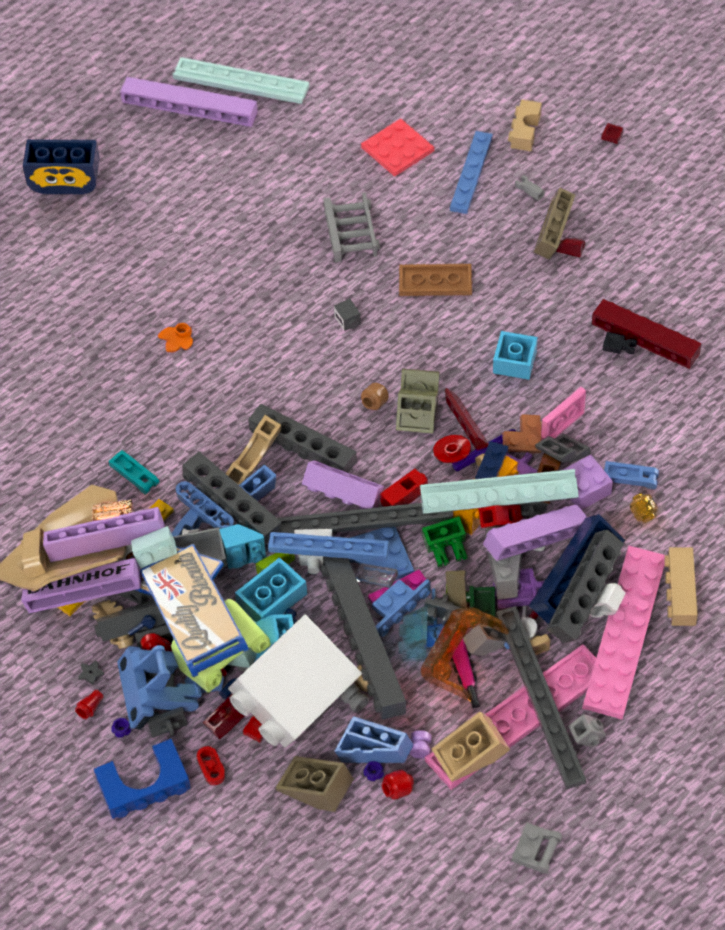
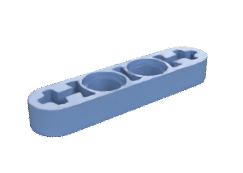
(206, 506)

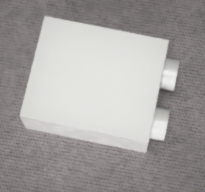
(293, 682)

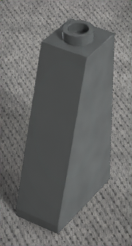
(121, 622)

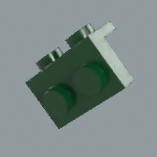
(482, 599)

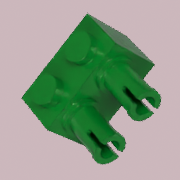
(443, 535)

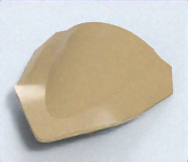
(29, 563)

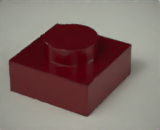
(612, 133)

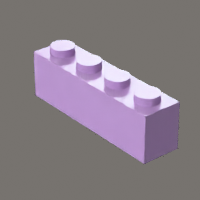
(342, 485)

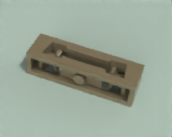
(554, 223)

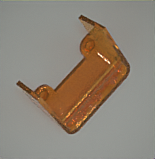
(436, 665)

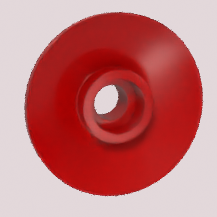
(452, 448)

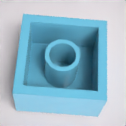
(515, 355)

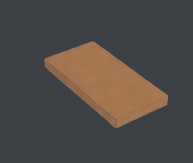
(435, 279)

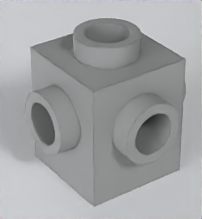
(587, 730)

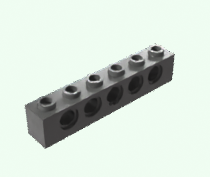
(306, 441)
(215, 477)
(585, 586)

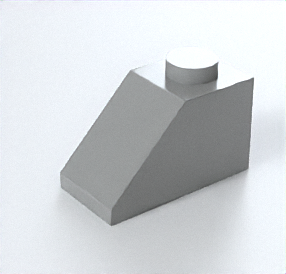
(484, 640)

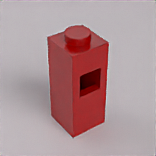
(404, 490)
(499, 515)

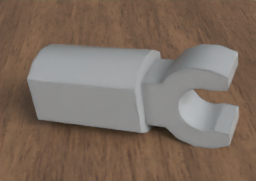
(530, 188)

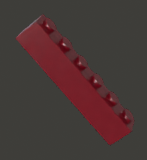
(648, 333)

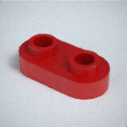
(151, 640)
(212, 766)

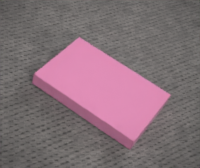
(564, 414)

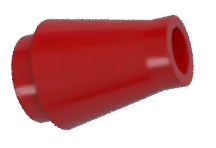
(89, 704)

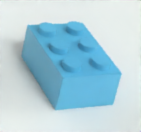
(271, 591)

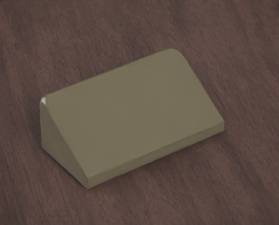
(457, 588)

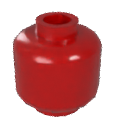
(397, 784)

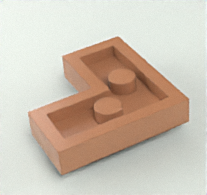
(527, 437)

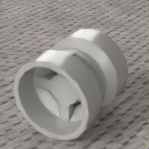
(354, 698)

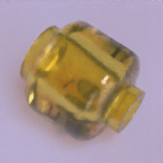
(643, 507)

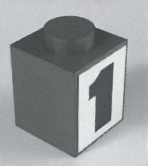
(347, 314)

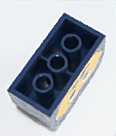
(61, 166)

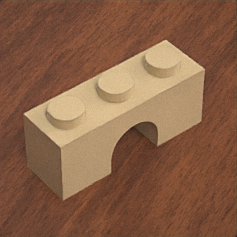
(522, 135)

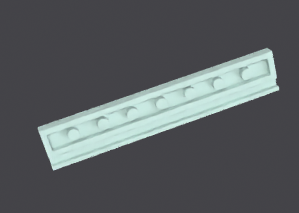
(241, 80)
(498, 491)

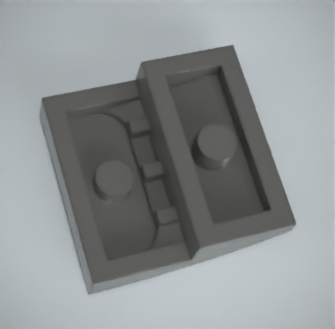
(563, 448)

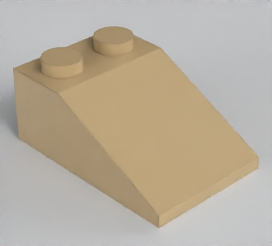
(470, 747)

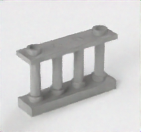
(337, 236)

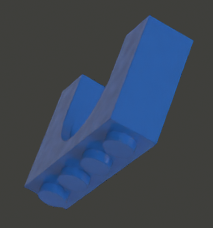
(123, 799)

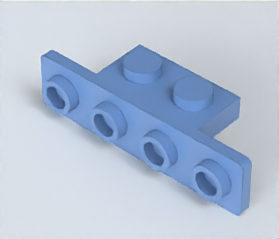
(397, 602)

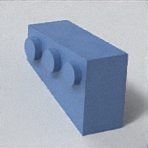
(370, 742)

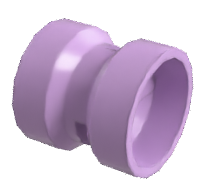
(420, 743)

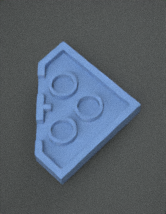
(397, 556)

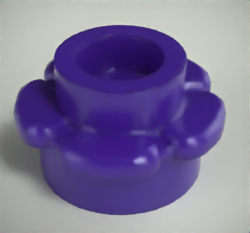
(117, 724)
(373, 766)

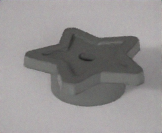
(90, 677)

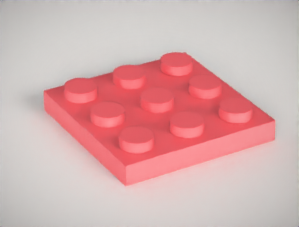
(397, 147)

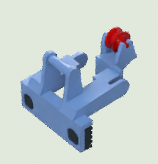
(143, 696)

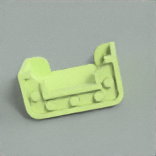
(252, 634)

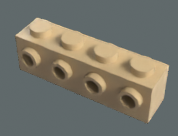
(681, 586)

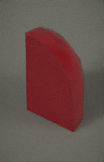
(571, 247)

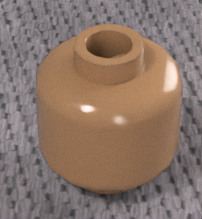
(374, 396)

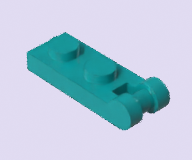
(133, 471)

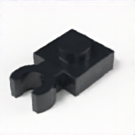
(616, 343)

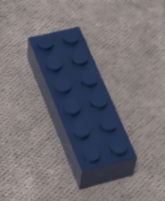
(557, 581)

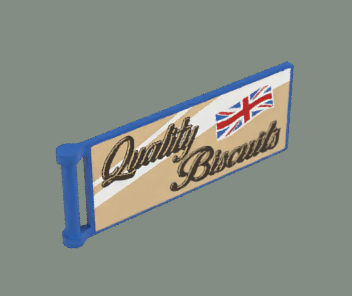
(193, 609)

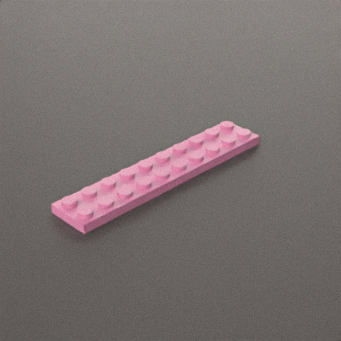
(625, 634)
(516, 715)

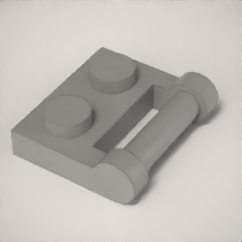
(529, 846)

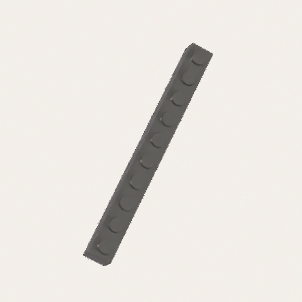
(363, 637)

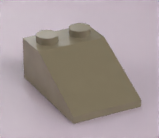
(316, 782)

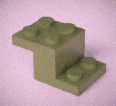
(417, 400)

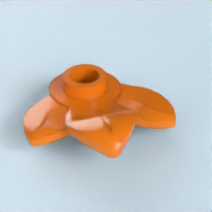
(176, 339)

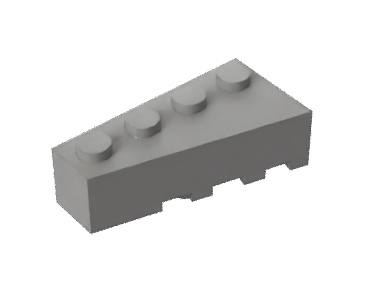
(505, 573)

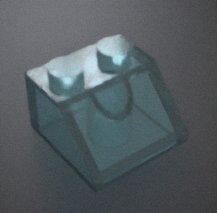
(414, 635)

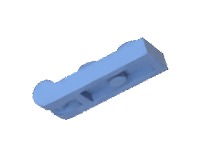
(632, 474)

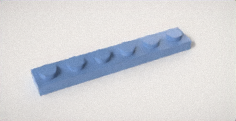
(471, 172)
(328, 546)

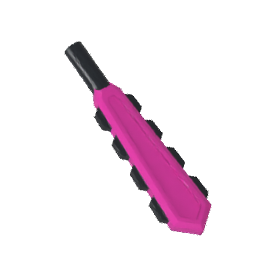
(464, 667)

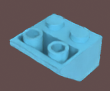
(242, 546)
(274, 627)

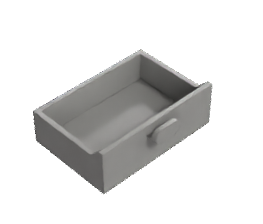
(206, 542)

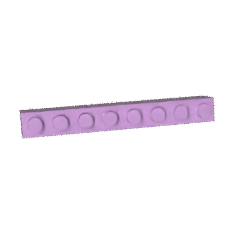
(189, 101)

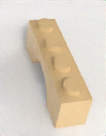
(255, 450)

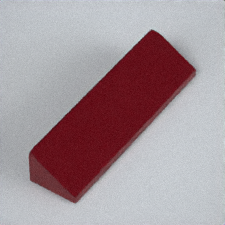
(465, 420)
(223, 719)

